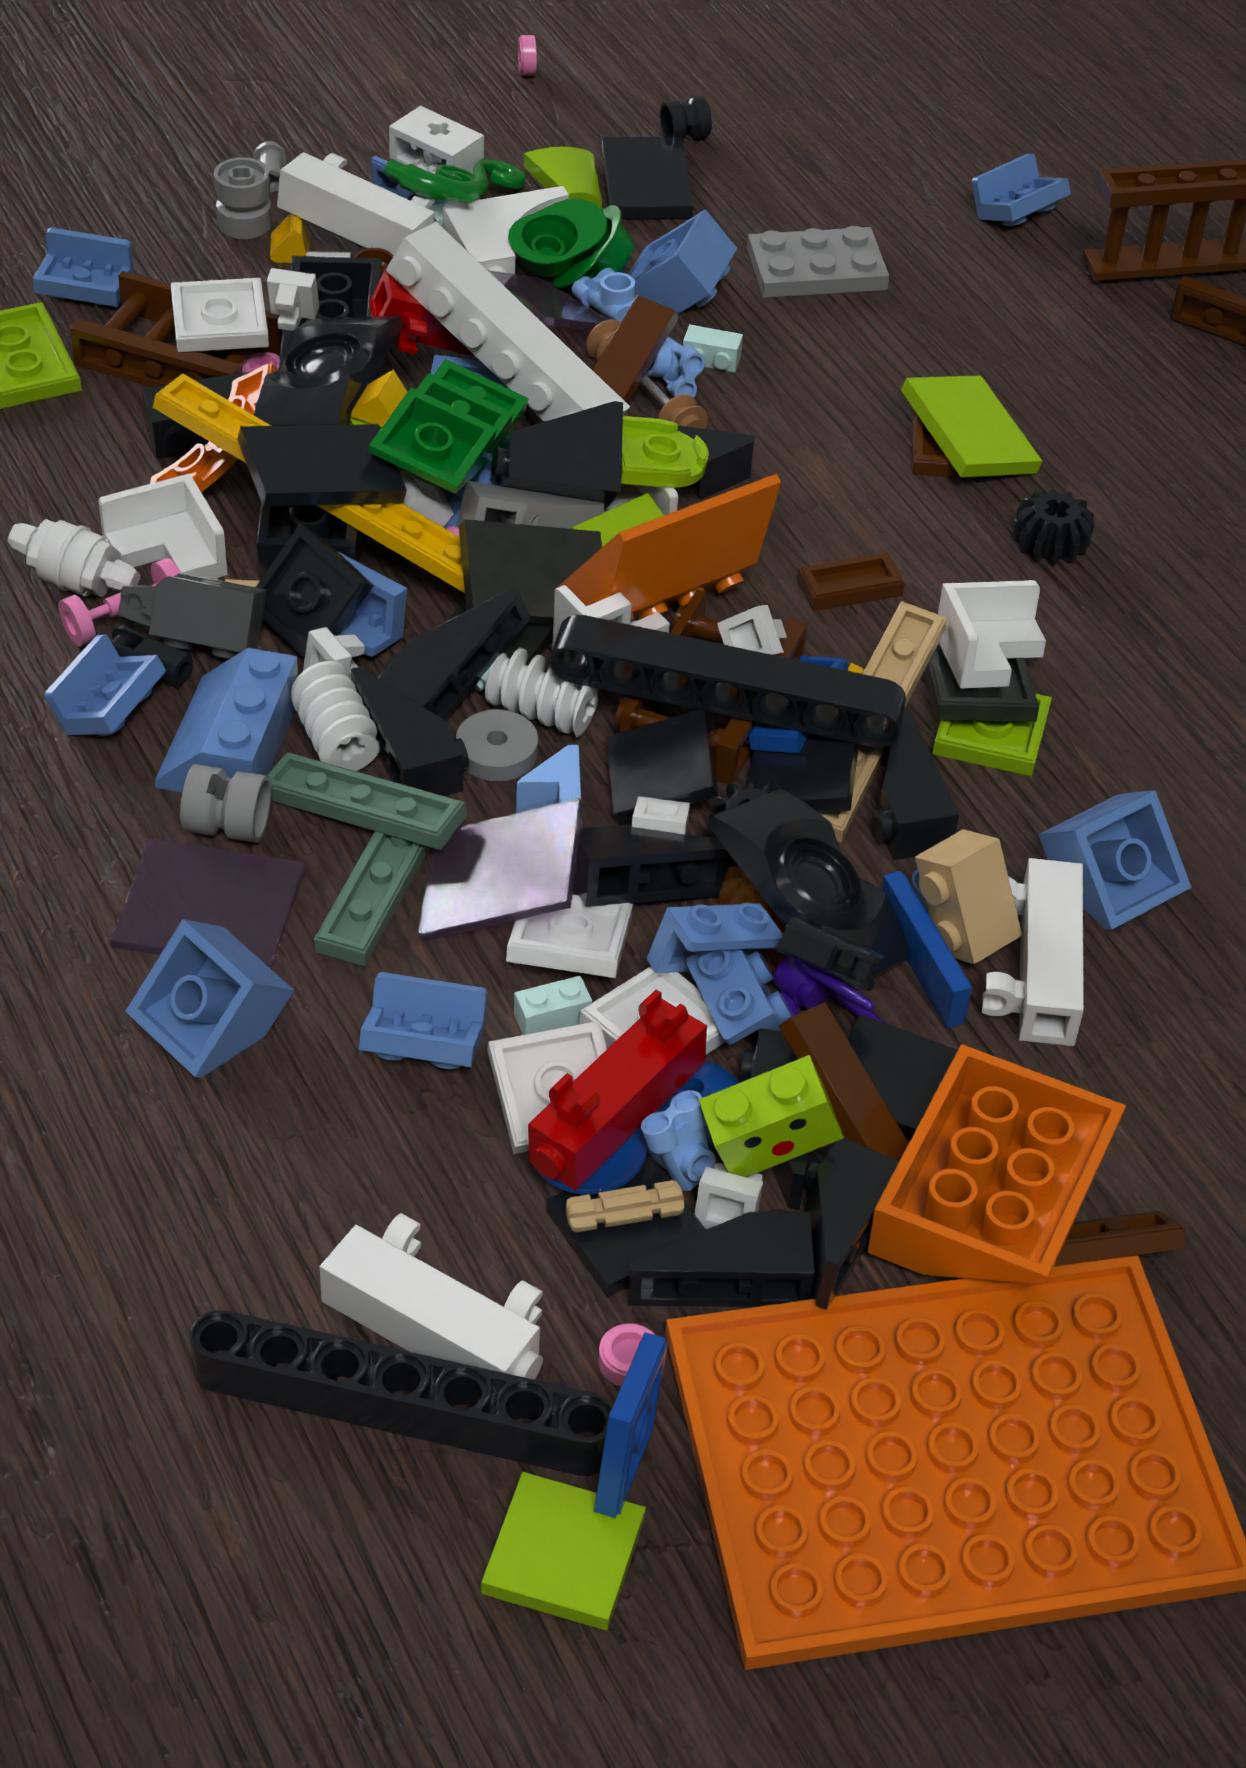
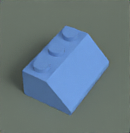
(234, 718)

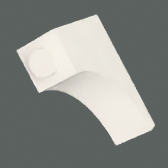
(485, 224)

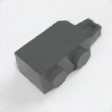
(198, 611)

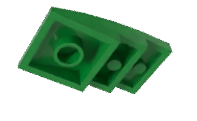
(449, 426)

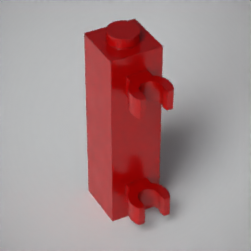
(419, 324)
(616, 1092)

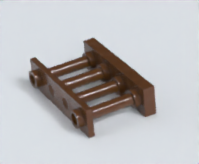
(1161, 188)
(148, 358)
(730, 744)

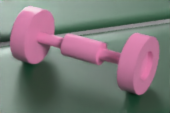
(79, 621)

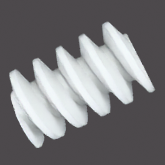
(540, 693)
(335, 716)

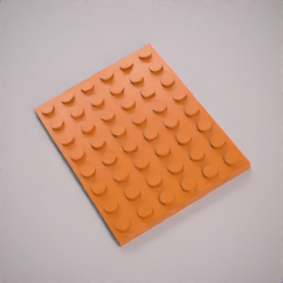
(950, 1461)

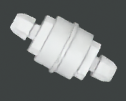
(72, 557)

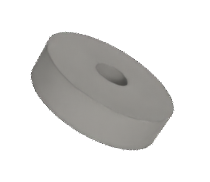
(499, 744)

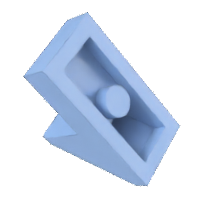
(551, 781)

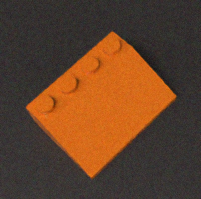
(681, 552)
(993, 1173)

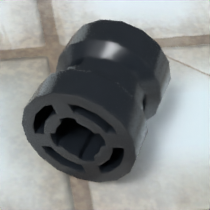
(686, 118)

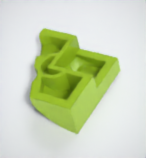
(568, 168)

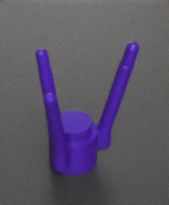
(808, 987)

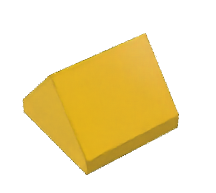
(289, 239)
(379, 399)

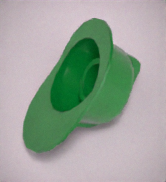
(556, 235)
(610, 252)

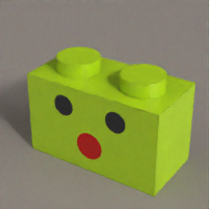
(771, 1118)

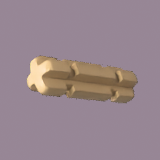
(624, 1206)

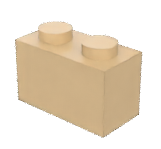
(969, 894)

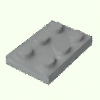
(817, 262)

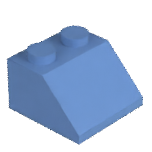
(684, 264)
(1124, 856)
(208, 997)

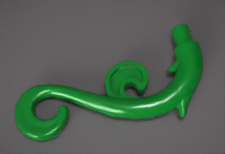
(455, 183)

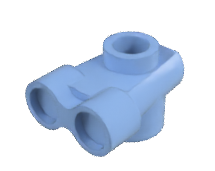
(607, 292)
(678, 367)
(679, 1139)

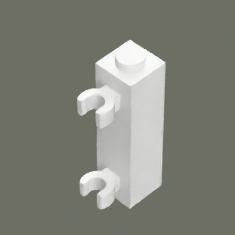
(350, 204)
(1050, 956)
(427, 1310)

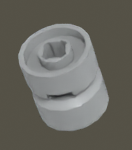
(243, 198)
(220, 802)

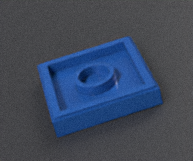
(630, 1425)

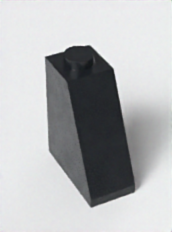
(566, 455)

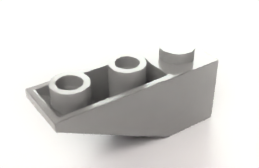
(524, 507)

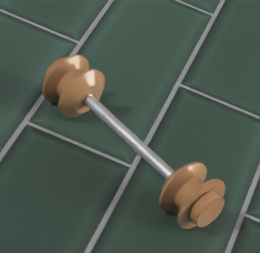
(679, 409)

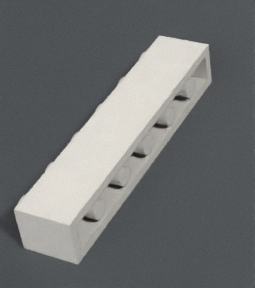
(496, 325)

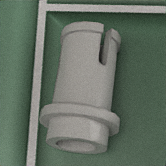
(274, 158)

